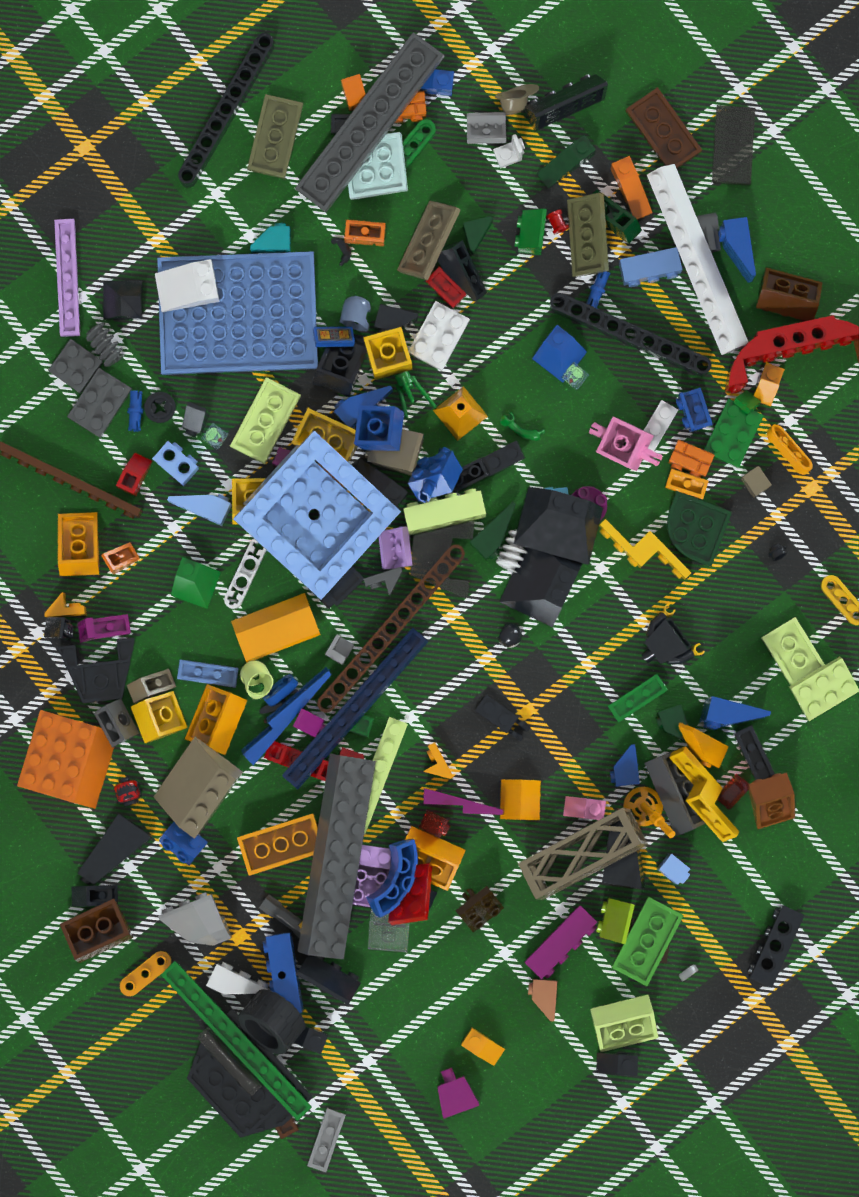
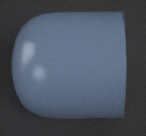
(355, 310)

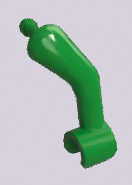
(508, 420)

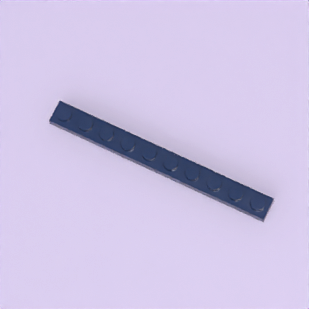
(355, 708)

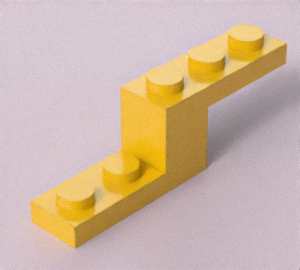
(644, 550)
(704, 794)

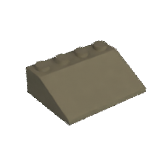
(196, 787)

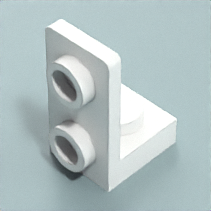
(509, 153)

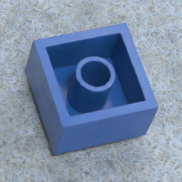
(379, 428)

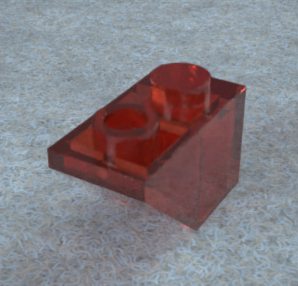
(434, 824)

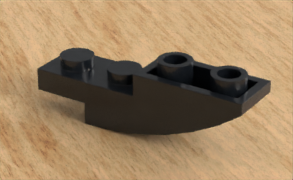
(489, 466)

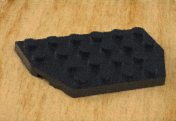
(240, 1110)

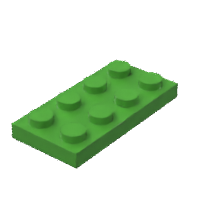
(647, 941)

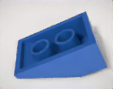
(737, 244)

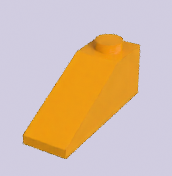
(703, 746)

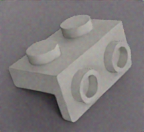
(486, 127)

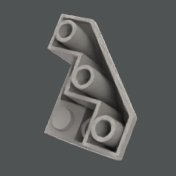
(197, 921)

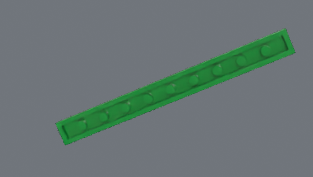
(236, 1040)

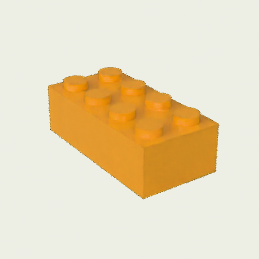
(279, 844)

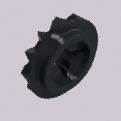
(159, 398)

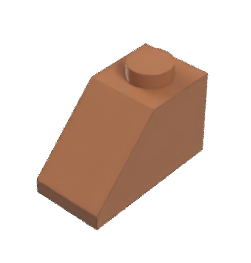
(544, 996)

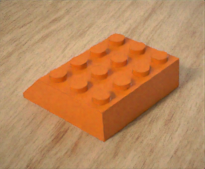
(66, 760)

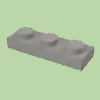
(326, 1140)

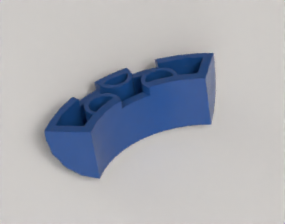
(399, 879)

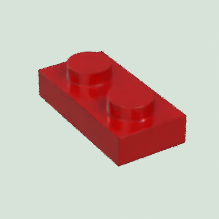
(446, 287)

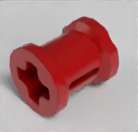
(557, 222)

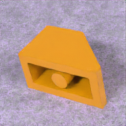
(482, 1046)

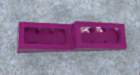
(469, 807)

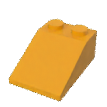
(78, 544)

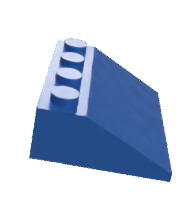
(722, 713)

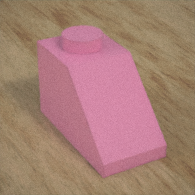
(584, 808)

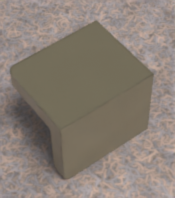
(756, 481)

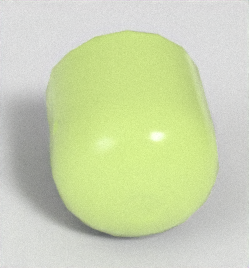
(250, 671)

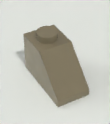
(151, 685)

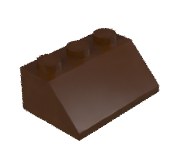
(789, 295)
(96, 931)

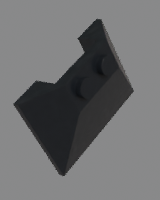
(558, 524)
(540, 585)

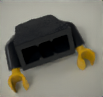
(667, 641)

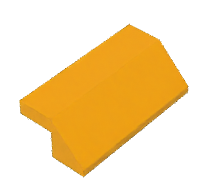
(275, 628)

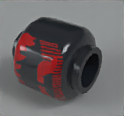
(127, 791)

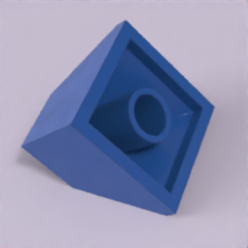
(559, 352)

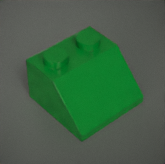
(531, 232)

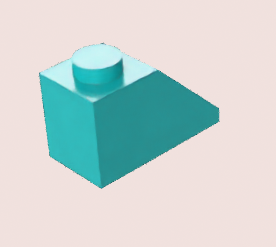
(274, 240)

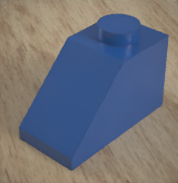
(626, 769)

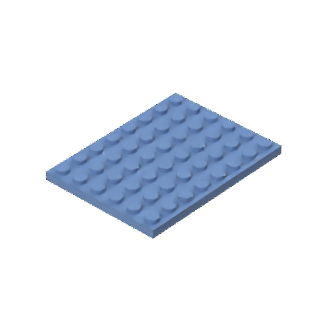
(257, 325)

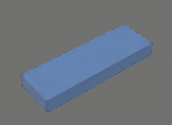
(207, 673)

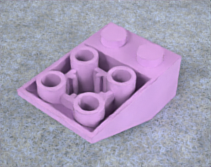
(372, 872)

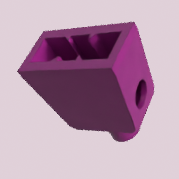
(455, 1094)

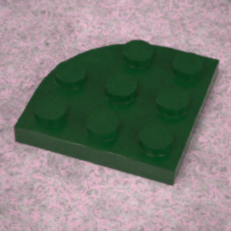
(696, 527)

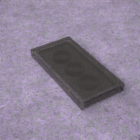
(733, 145)

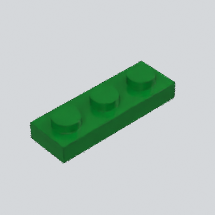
(637, 698)

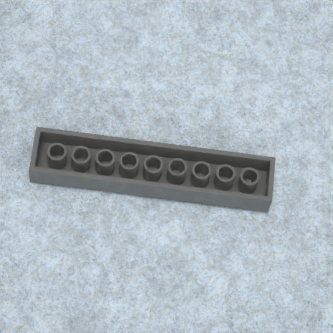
(336, 856)

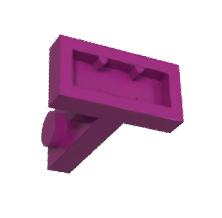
(103, 627)

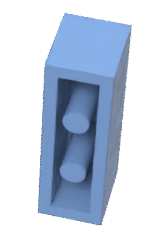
(650, 267)

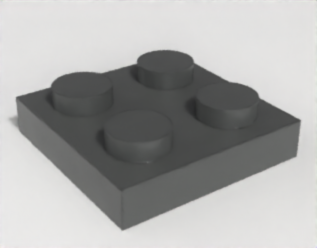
(75, 366)

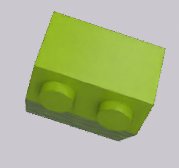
(615, 920)

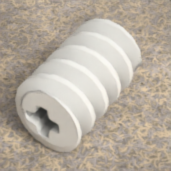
(512, 553)

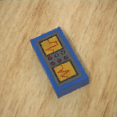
(333, 336)

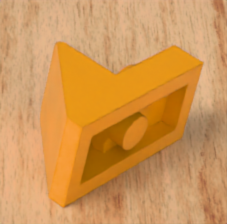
(768, 383)
(59, 608)
(441, 768)

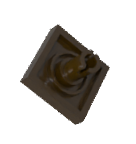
(479, 908)

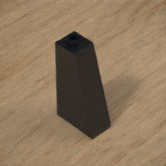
(115, 846)
(627, 870)

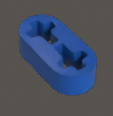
(281, 690)

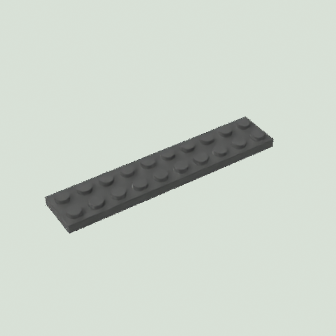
(369, 122)

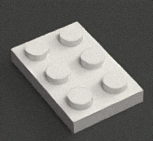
(438, 336)

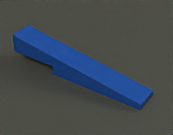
(283, 716)

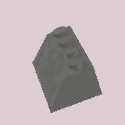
(673, 791)

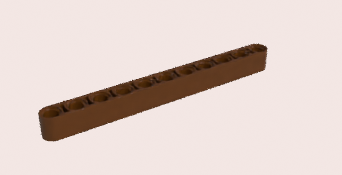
(386, 637)

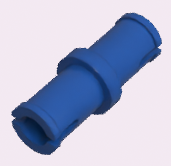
(597, 289)
(135, 411)

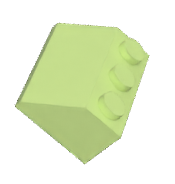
(624, 1023)

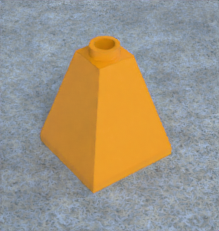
(460, 421)

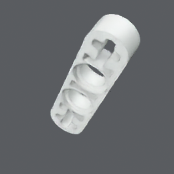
(243, 572)

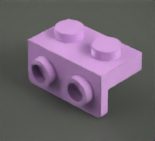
(395, 548)

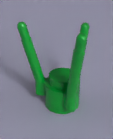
(405, 383)

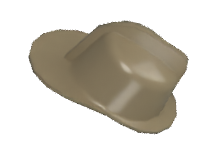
(516, 99)

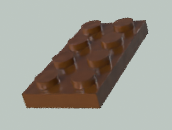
(663, 129)

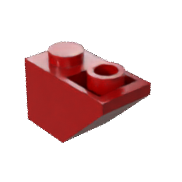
(134, 474)

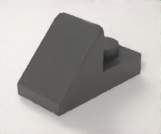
(389, 577)

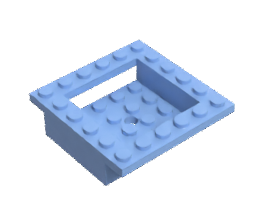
(321, 548)

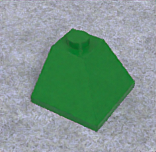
(195, 583)

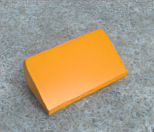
(686, 484)

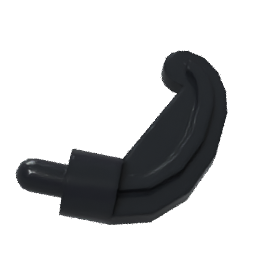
(344, 248)

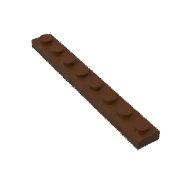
(76, 484)

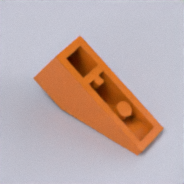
(631, 187)

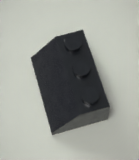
(329, 978)

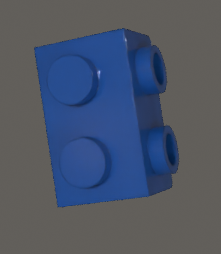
(694, 410)
(182, 844)

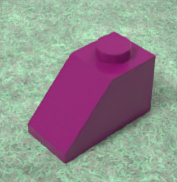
(309, 723)

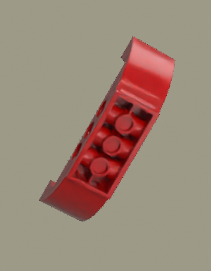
(761, 347)

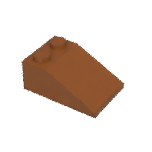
(772, 800)

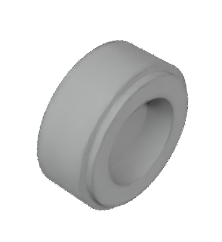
(688, 972)

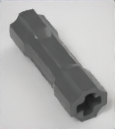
(276, 910)

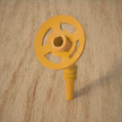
(648, 810)

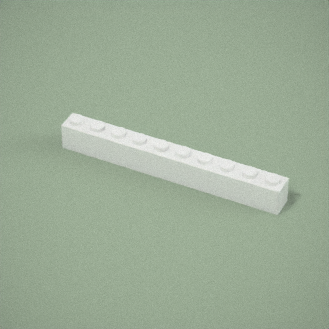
(697, 259)

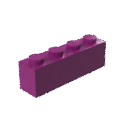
(560, 942)

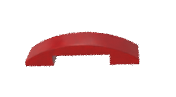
(286, 756)

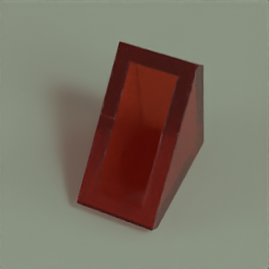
(733, 791)

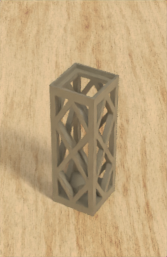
(536, 881)

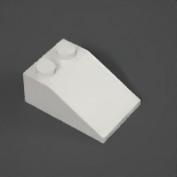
(187, 286)

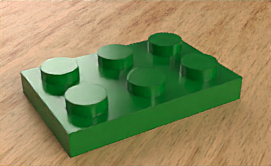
(733, 434)

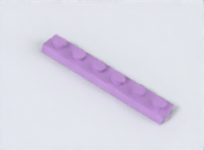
(67, 277)

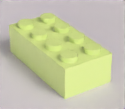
(444, 512)

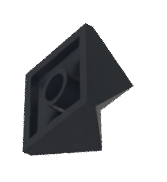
(123, 300)

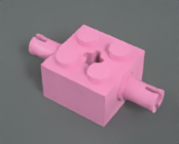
(636, 445)

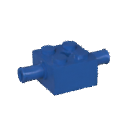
(435, 475)

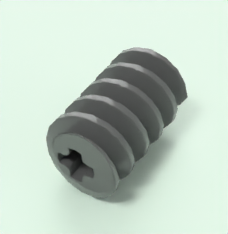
(104, 345)

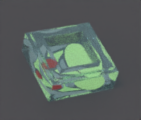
(575, 376)
(214, 436)

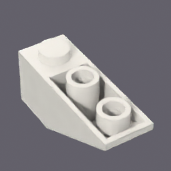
(230, 982)

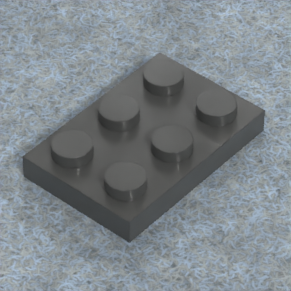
(99, 403)

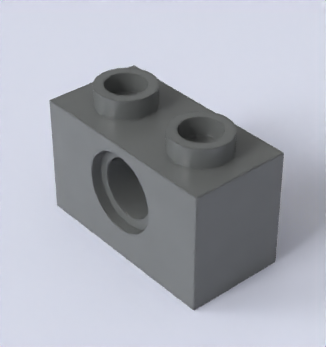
(116, 723)

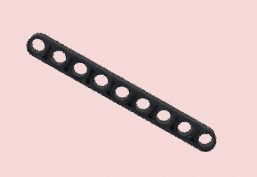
(226, 101)
(640, 334)

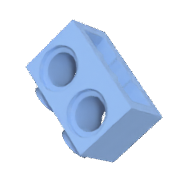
(173, 466)
(674, 869)

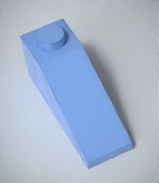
(206, 506)

